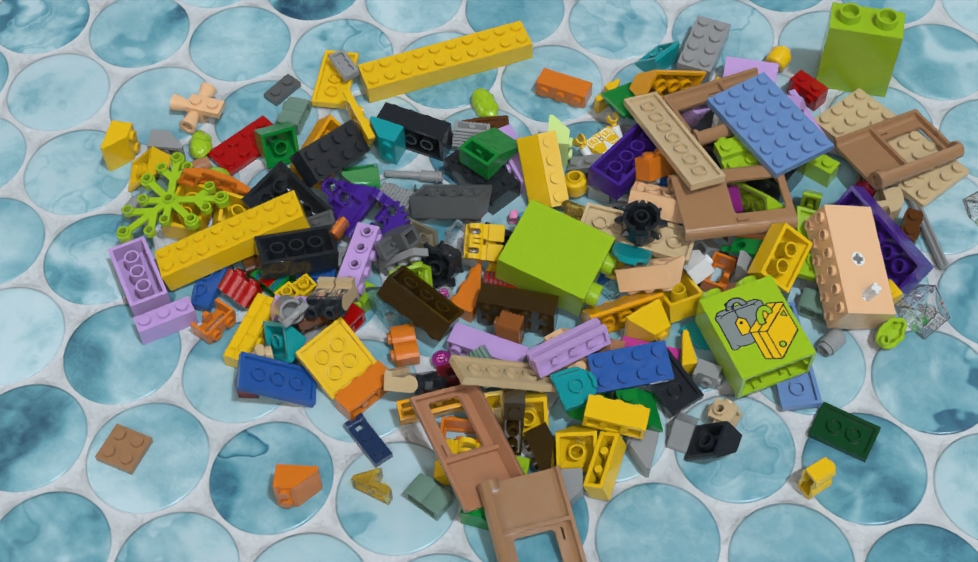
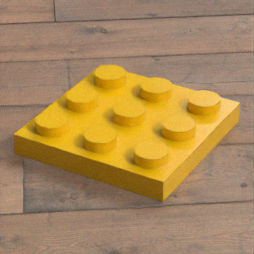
(335, 357)

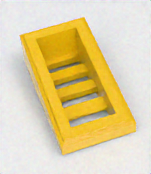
(688, 358)

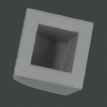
(707, 246)

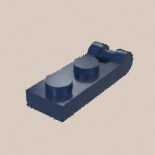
(368, 440)

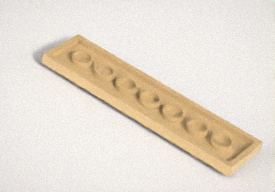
(674, 141)

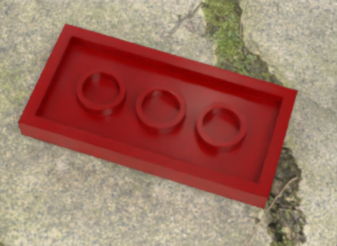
(239, 149)

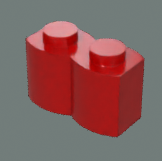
(239, 287)

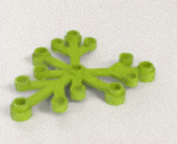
(168, 201)

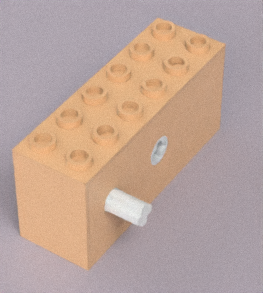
(849, 267)

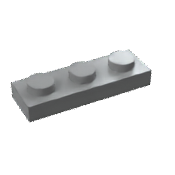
(403, 258)

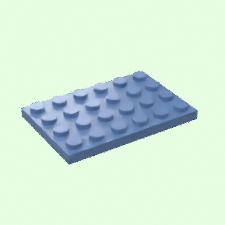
(769, 124)

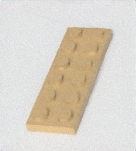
(671, 239)
(499, 374)

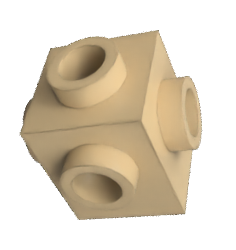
(724, 411)

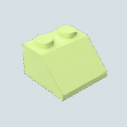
(563, 138)

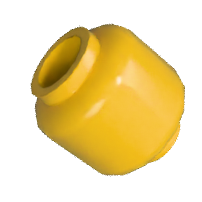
(780, 55)
(576, 183)

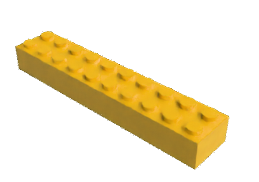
(445, 61)

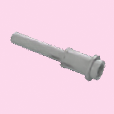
(431, 176)

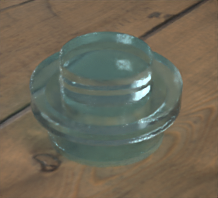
(611, 290)

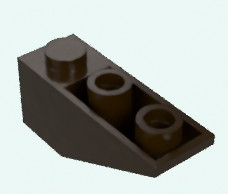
(514, 418)
(542, 445)

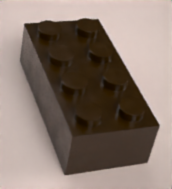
(420, 303)
(538, 308)

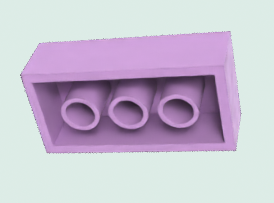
(139, 276)

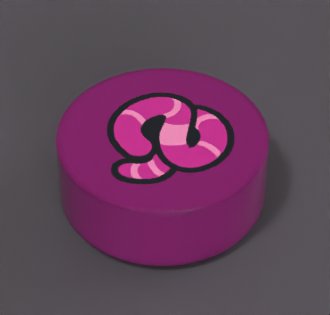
(440, 358)

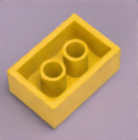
(177, 227)

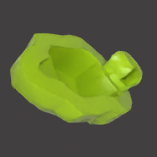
(484, 103)
(200, 144)
(891, 333)

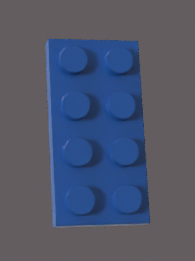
(630, 367)
(275, 379)

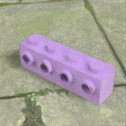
(361, 255)

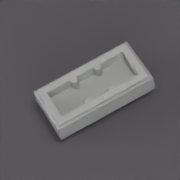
(343, 65)

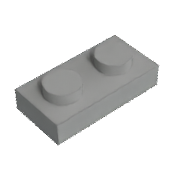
(582, 163)

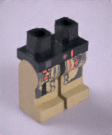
(331, 297)
(402, 380)

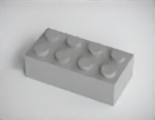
(704, 46)

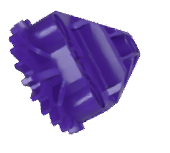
(360, 202)

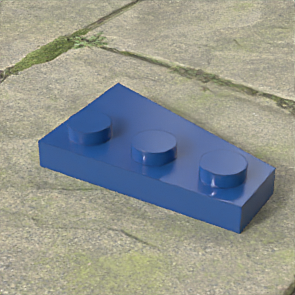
(206, 289)

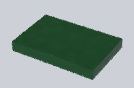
(844, 432)

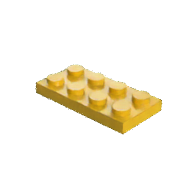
(330, 85)

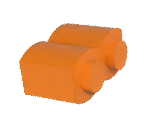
(404, 345)

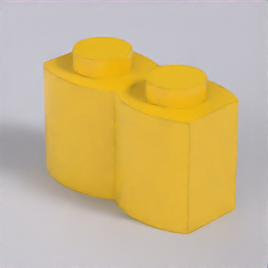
(817, 477)

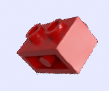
(809, 88)

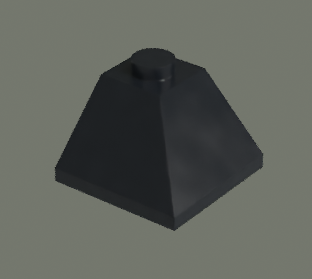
(713, 441)

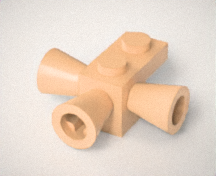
(198, 107)

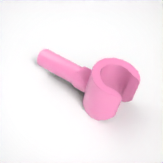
(513, 217)

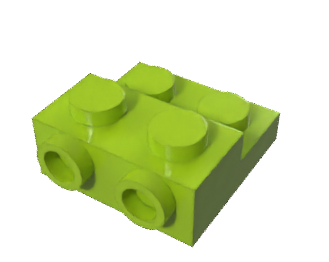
(733, 153)

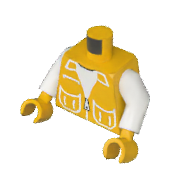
(602, 140)

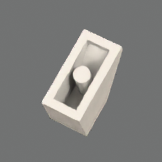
(699, 266)

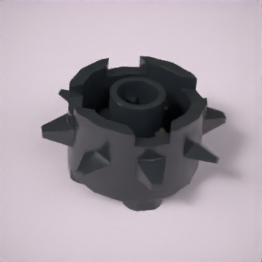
(641, 222)
(444, 263)

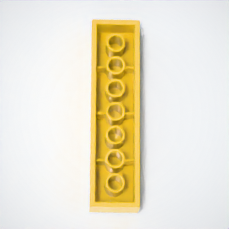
(228, 240)

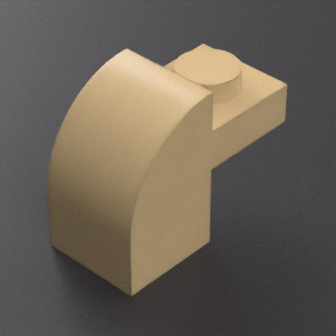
(891, 201)

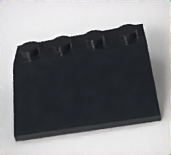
(281, 181)

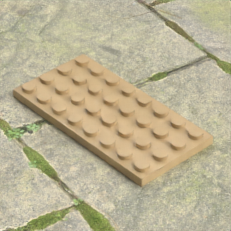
(862, 110)

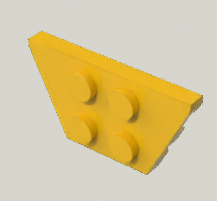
(357, 115)

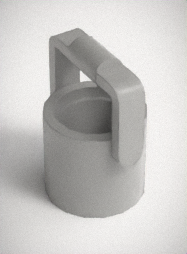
(290, 309)

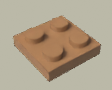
(124, 449)

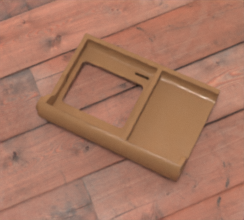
(698, 95)

